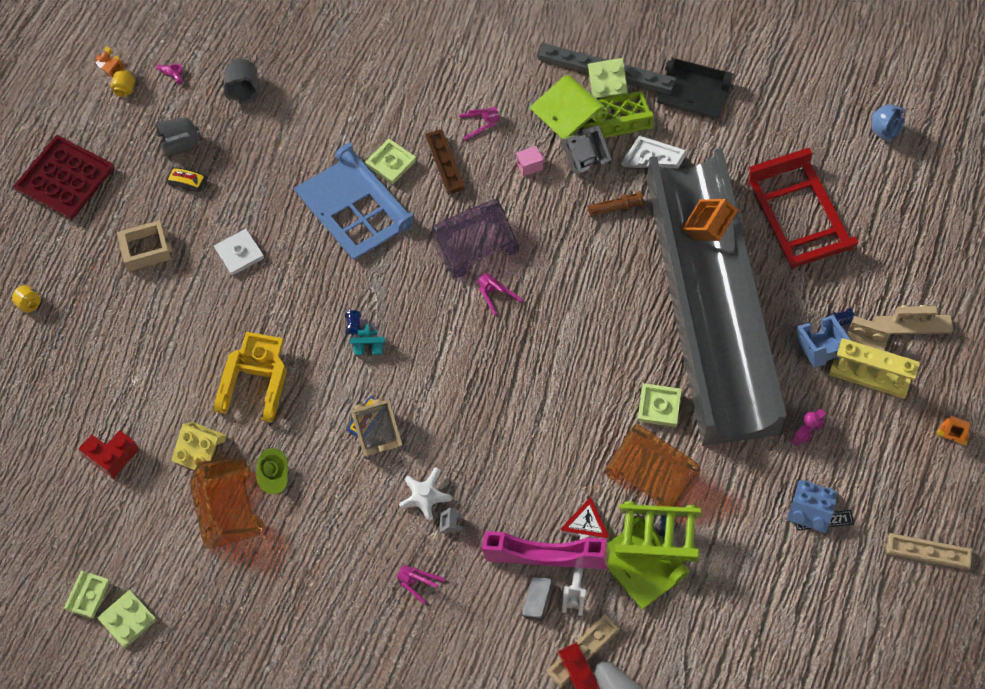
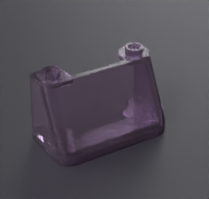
(473, 237)

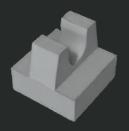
(448, 521)

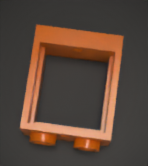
(711, 220)

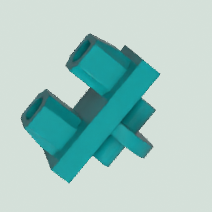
(376, 342)

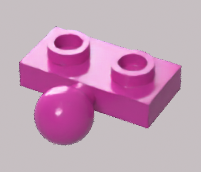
(812, 421)

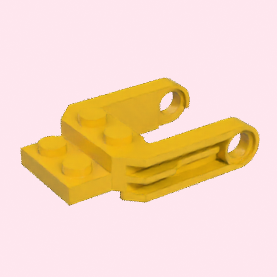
(256, 357)

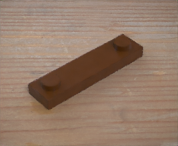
(444, 162)

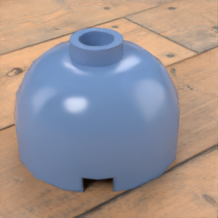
(888, 121)

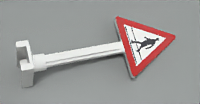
(588, 524)

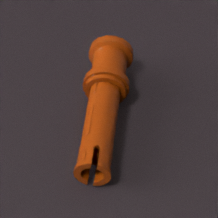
(624, 202)

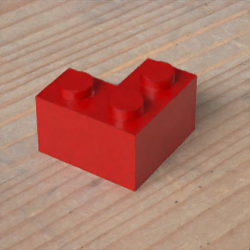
(111, 456)

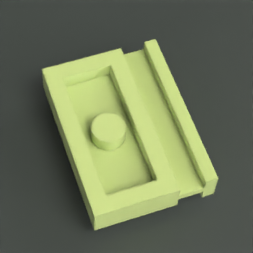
(87, 594)

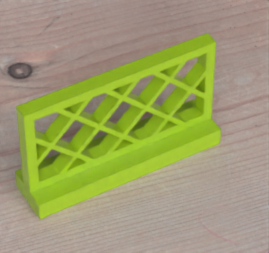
(627, 124)

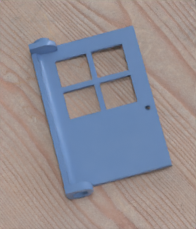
(341, 188)

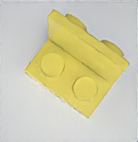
(196, 444)

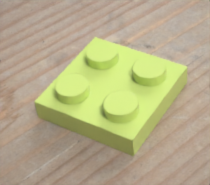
(608, 78)
(390, 161)
(659, 405)
(127, 619)

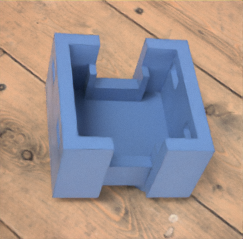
(821, 345)

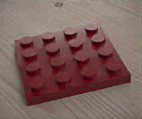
(64, 177)

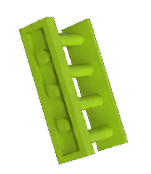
(668, 550)

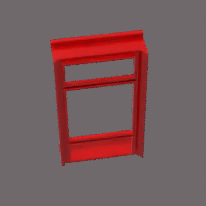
(785, 164)

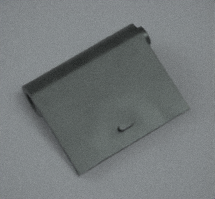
(696, 88)

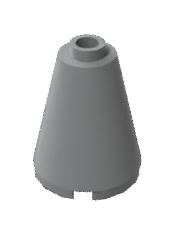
(612, 677)

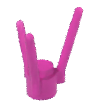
(489, 115)
(489, 284)
(410, 575)

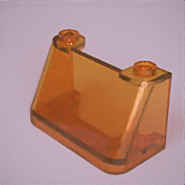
(654, 467)
(223, 502)

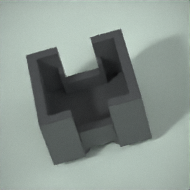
(585, 149)

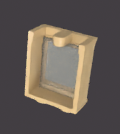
(376, 427)

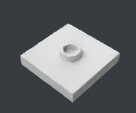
(238, 252)

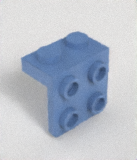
(812, 506)

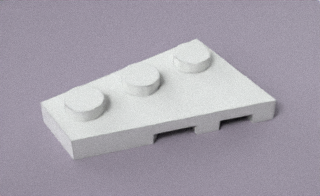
(643, 148)

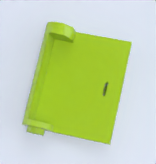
(569, 105)
(647, 577)

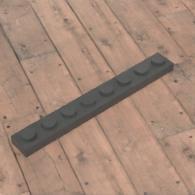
(580, 61)

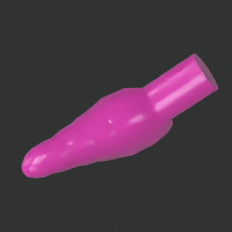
(172, 71)

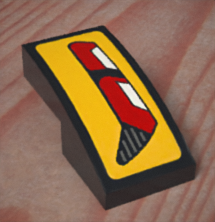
(186, 178)

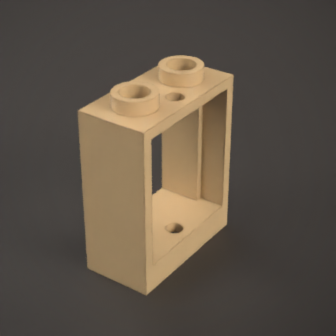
(148, 258)

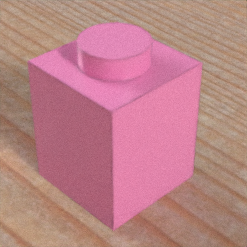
(530, 160)

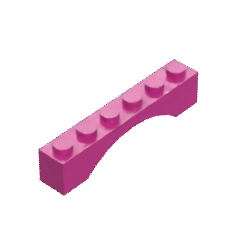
(581, 554)

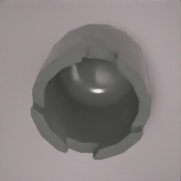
(241, 81)
(178, 135)

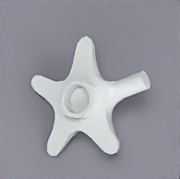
(425, 494)

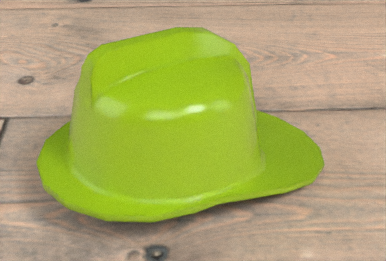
(272, 471)

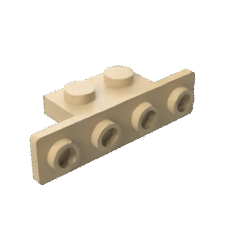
(917, 320)

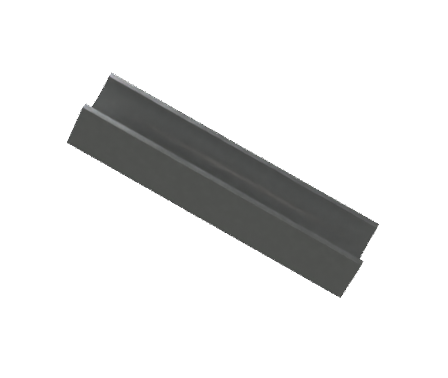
(716, 309)

